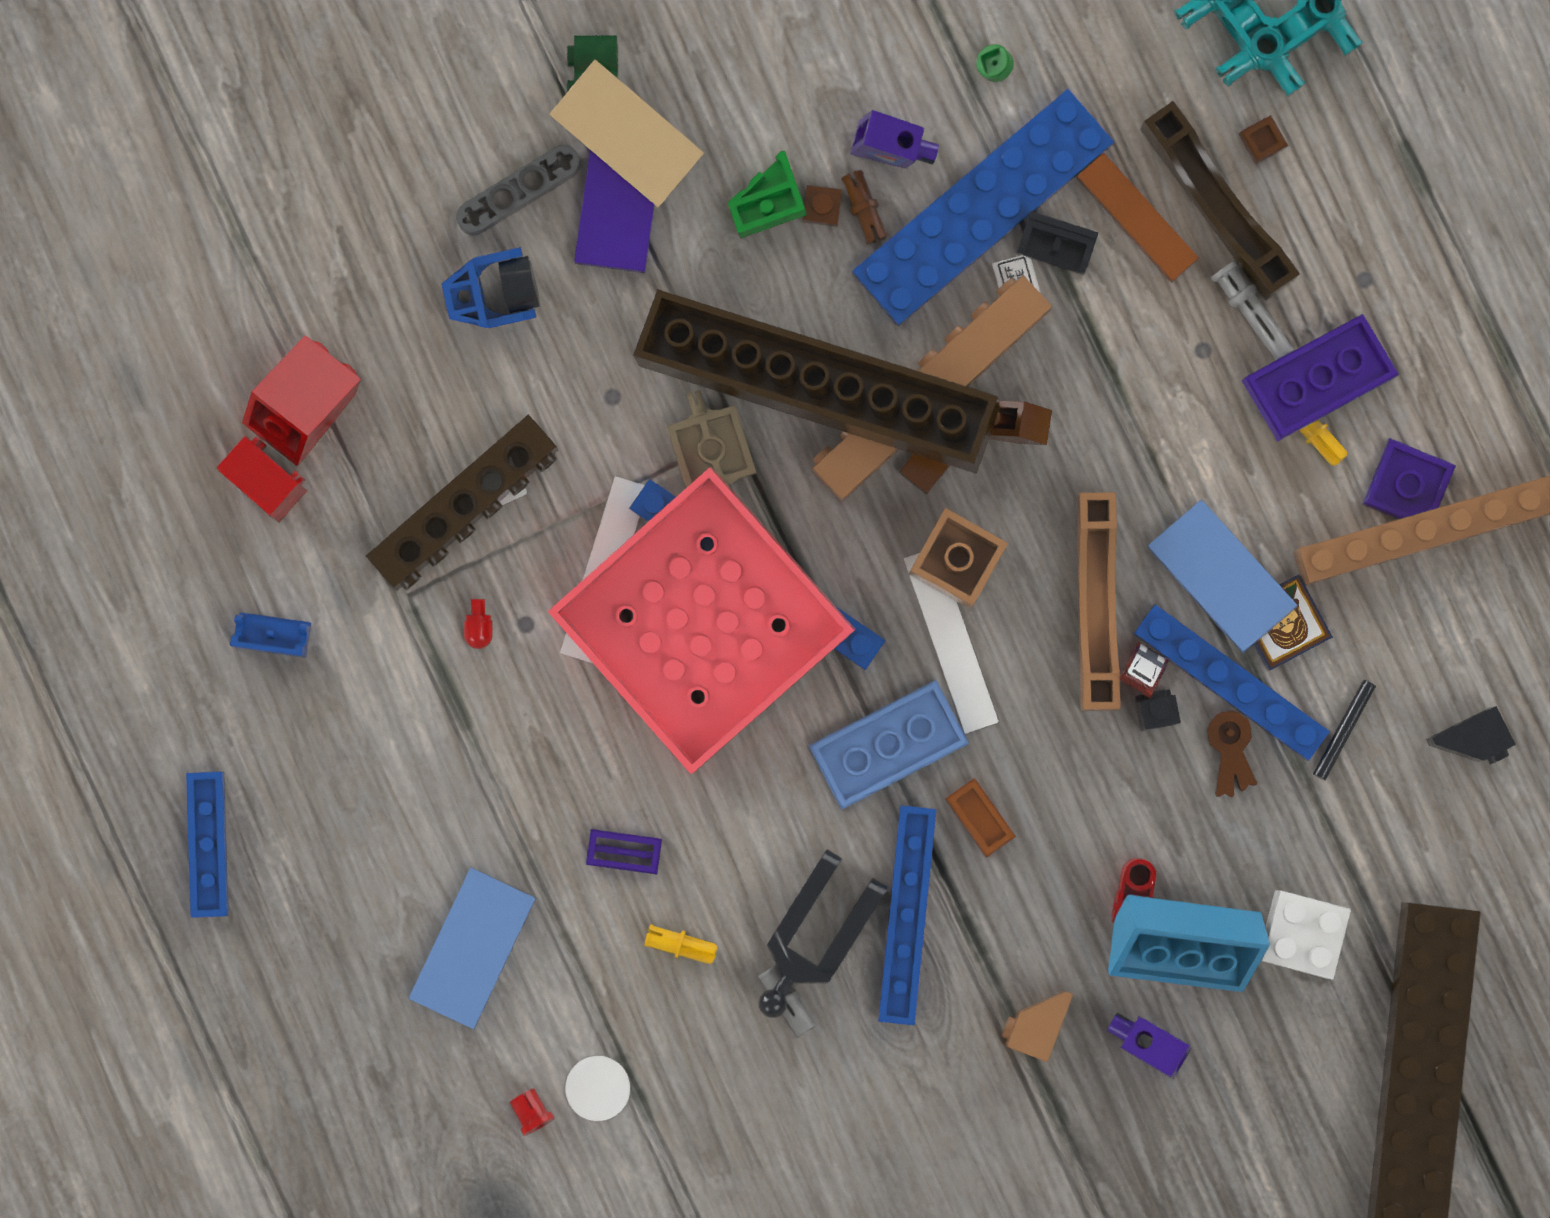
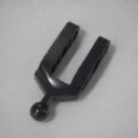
(796, 968)

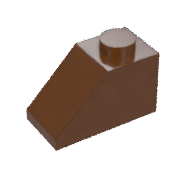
(1022, 423)

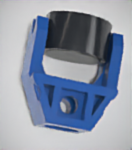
(517, 284)

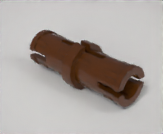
(864, 207)

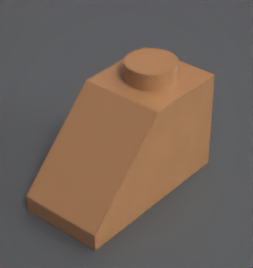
(1037, 1026)

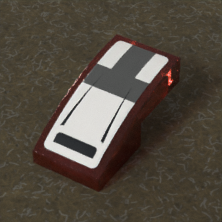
(1143, 669)

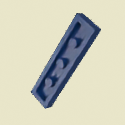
(207, 844)

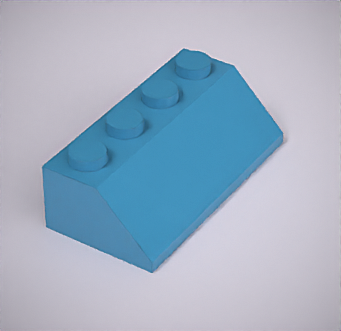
(1187, 943)

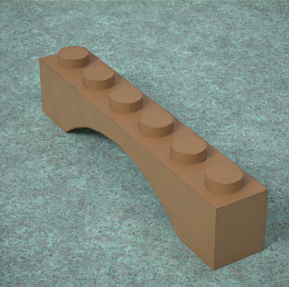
(1097, 601)

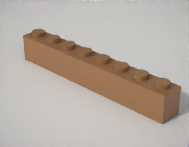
(961, 361)
(1424, 531)

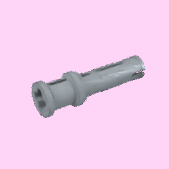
(1237, 298)

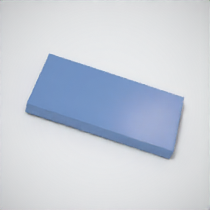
(1222, 576)
(888, 744)
(472, 948)

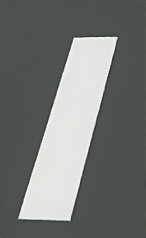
(615, 529)
(955, 655)

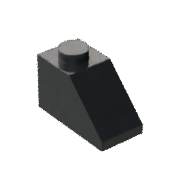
(1476, 738)

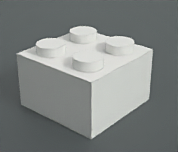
(1305, 934)

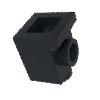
(1158, 710)

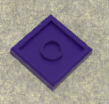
(1407, 481)

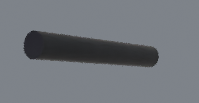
(1344, 730)

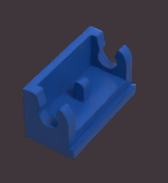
(271, 635)

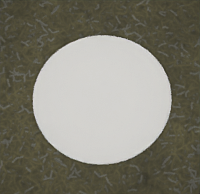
(597, 1088)

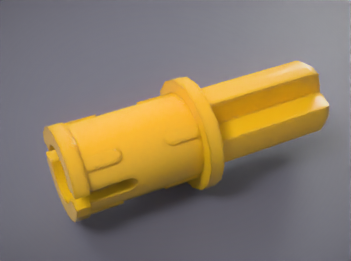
(1324, 442)
(680, 944)

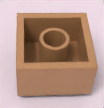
(958, 558)

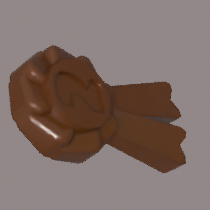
(1230, 735)

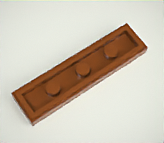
(1137, 217)

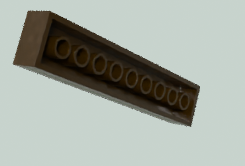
(817, 381)
(1424, 1062)

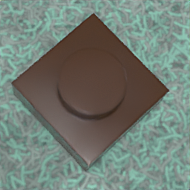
(822, 205)

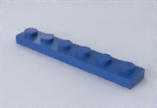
(1231, 682)
(907, 915)

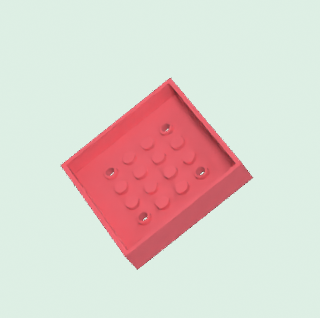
(701, 620)

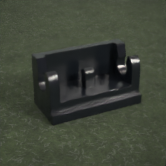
(1057, 243)

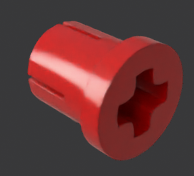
(531, 1112)

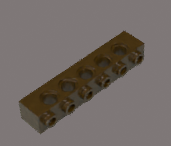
(524, 436)

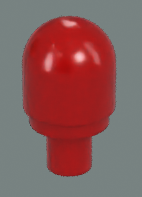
(478, 626)

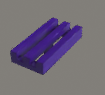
(593, 847)

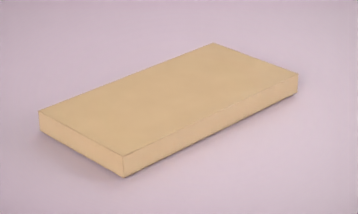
(626, 133)

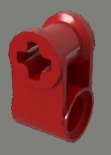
(1126, 887)

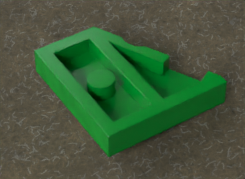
(767, 200)

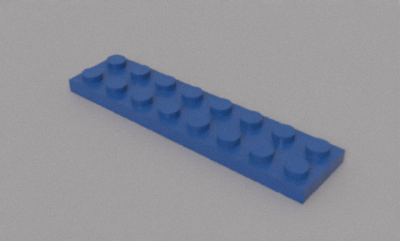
(983, 207)

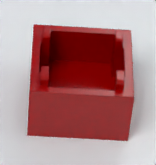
(262, 478)

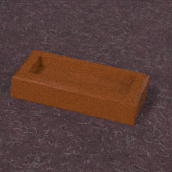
(980, 817)

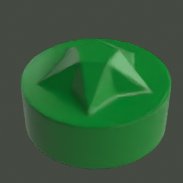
(995, 63)

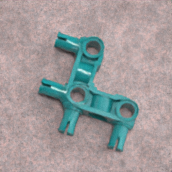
(1249, 24)

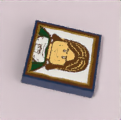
(1297, 631)

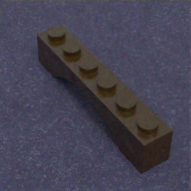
(1244, 238)

